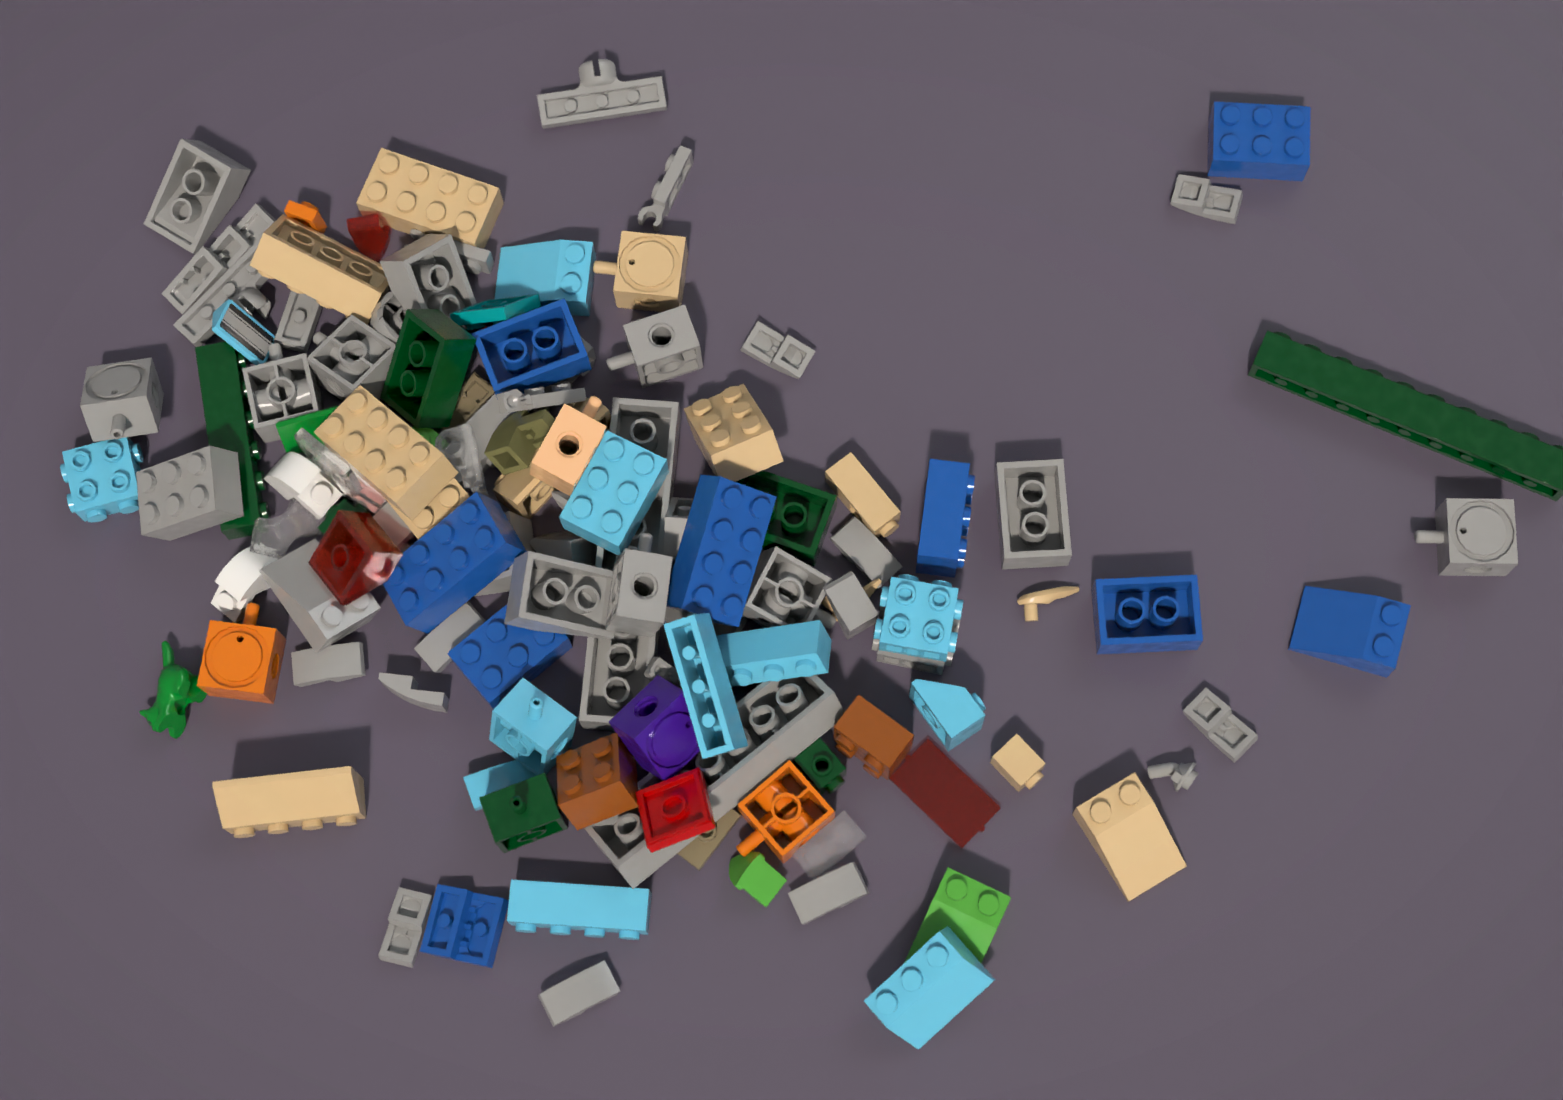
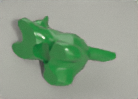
(175, 691)

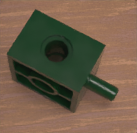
(523, 813)

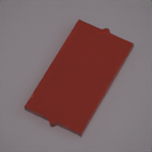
(944, 793)

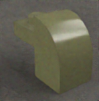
(517, 440)

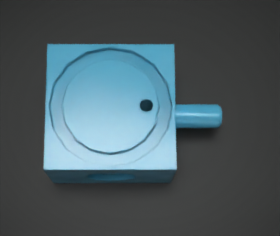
(532, 727)

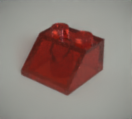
(354, 556)

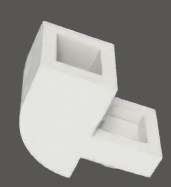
(300, 479)
(240, 583)

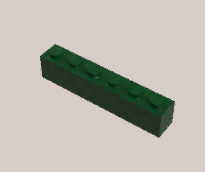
(232, 427)

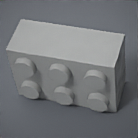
(189, 493)
(1032, 514)

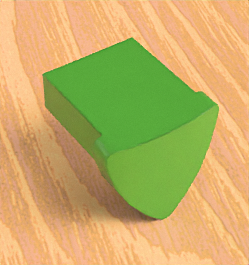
(755, 877)

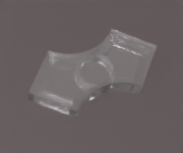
(275, 535)

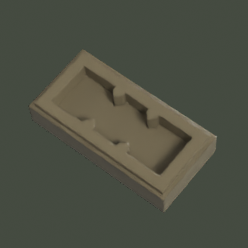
(471, 398)
(703, 846)

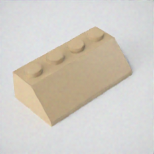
(320, 268)
(527, 494)
(290, 801)

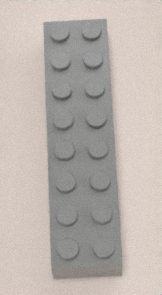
(778, 725)

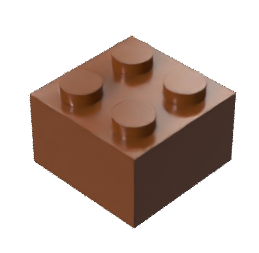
(872, 738)
(596, 781)

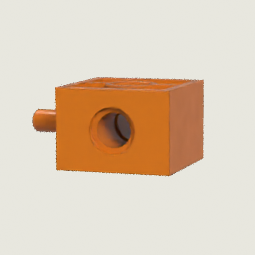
(242, 659)
(783, 813)

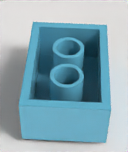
(614, 493)

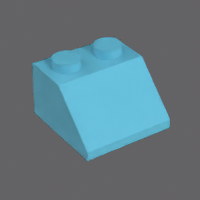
(948, 710)

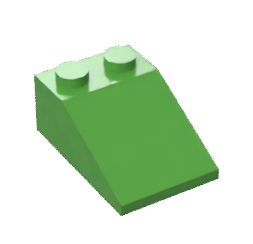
(969, 911)

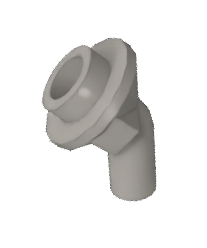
(1181, 774)

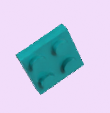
(495, 311)

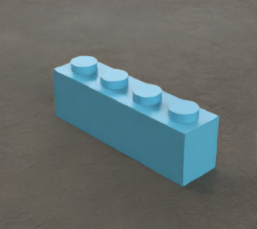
(776, 653)
(705, 685)
(579, 907)

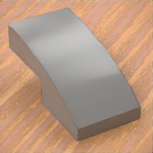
(1205, 200)
(777, 351)
(865, 551)
(447, 635)
(333, 663)
(406, 688)
(1219, 725)
(828, 893)
(405, 927)
(579, 993)

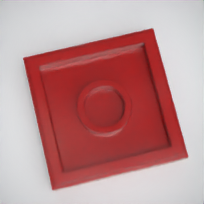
(675, 810)

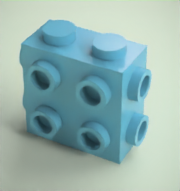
(102, 478)
(918, 618)

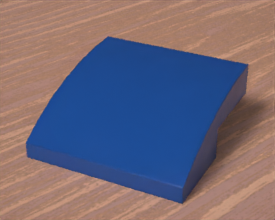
(464, 926)

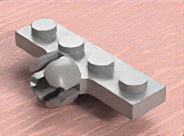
(601, 97)
(240, 284)

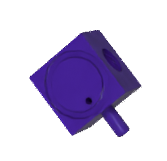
(658, 729)

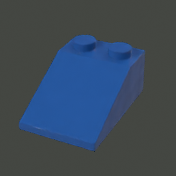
(1350, 629)

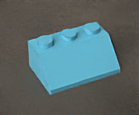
(929, 989)

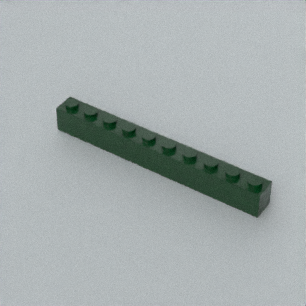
(1410, 414)

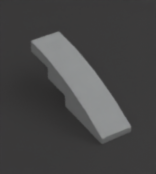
(214, 261)

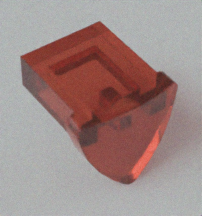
(370, 235)

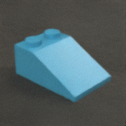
(549, 269)

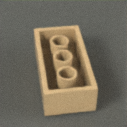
(429, 199)
(386, 452)

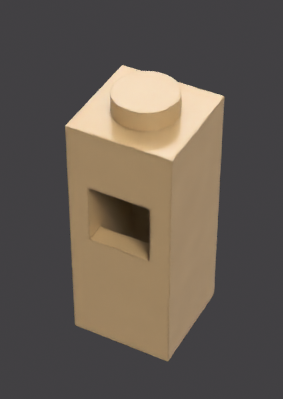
(863, 496)

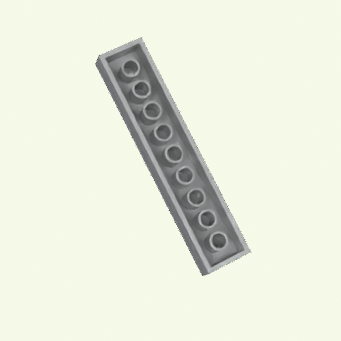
(617, 665)

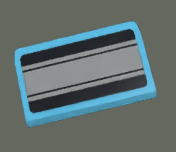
(242, 332)

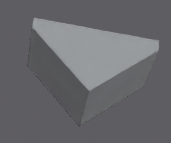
(851, 605)

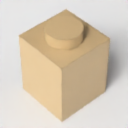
(1018, 764)

